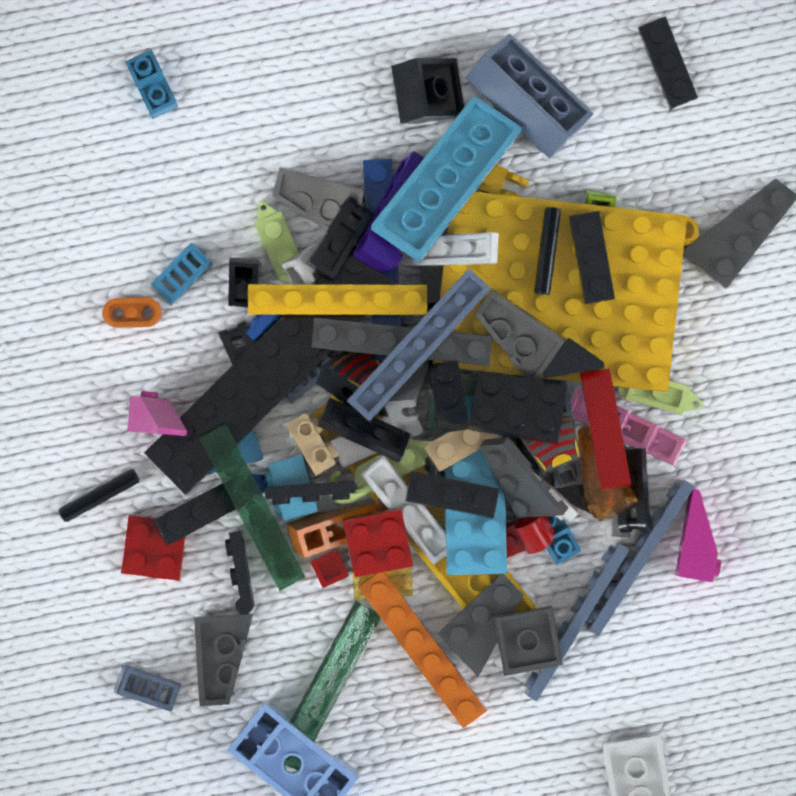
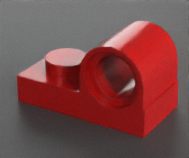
(528, 534)

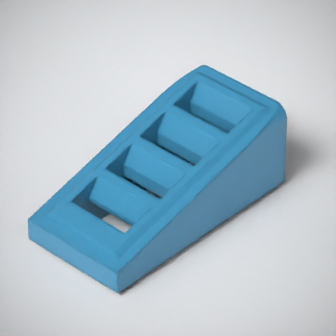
(192, 250)

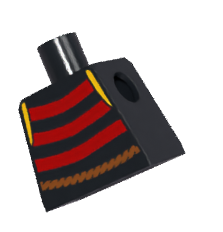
(346, 373)

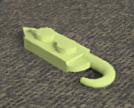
(275, 238)
(676, 400)
(412, 459)

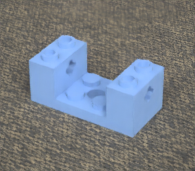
(271, 739)

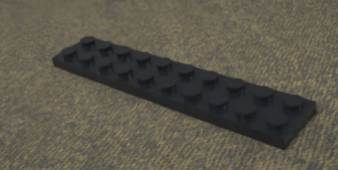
(253, 384)

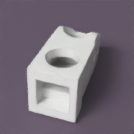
(298, 270)

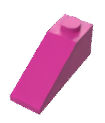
(153, 415)
(697, 546)

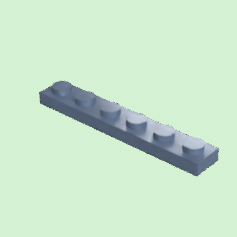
(418, 345)
(645, 546)
(582, 609)

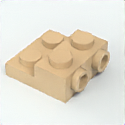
(307, 437)

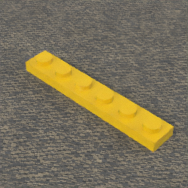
(337, 299)

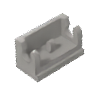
(407, 397)

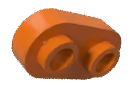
(132, 312)

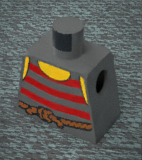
(555, 458)

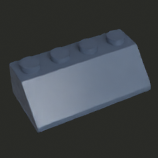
(529, 95)

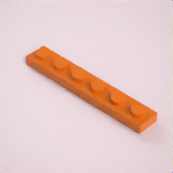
(422, 648)

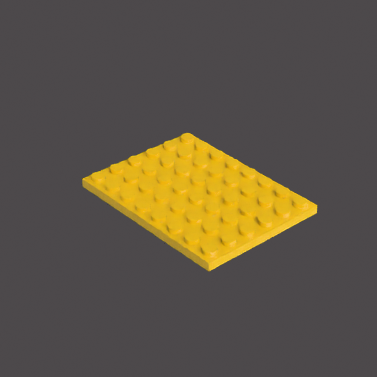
(645, 267)

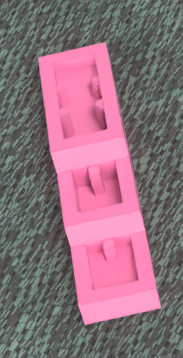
(637, 431)

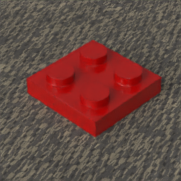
(377, 542)
(147, 553)

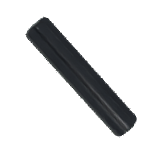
(547, 251)
(99, 495)

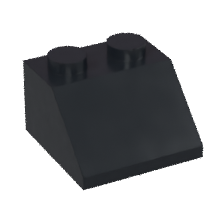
(427, 90)

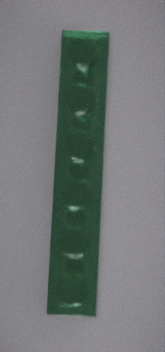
(251, 506)
(333, 673)

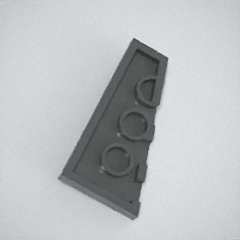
(735, 239)

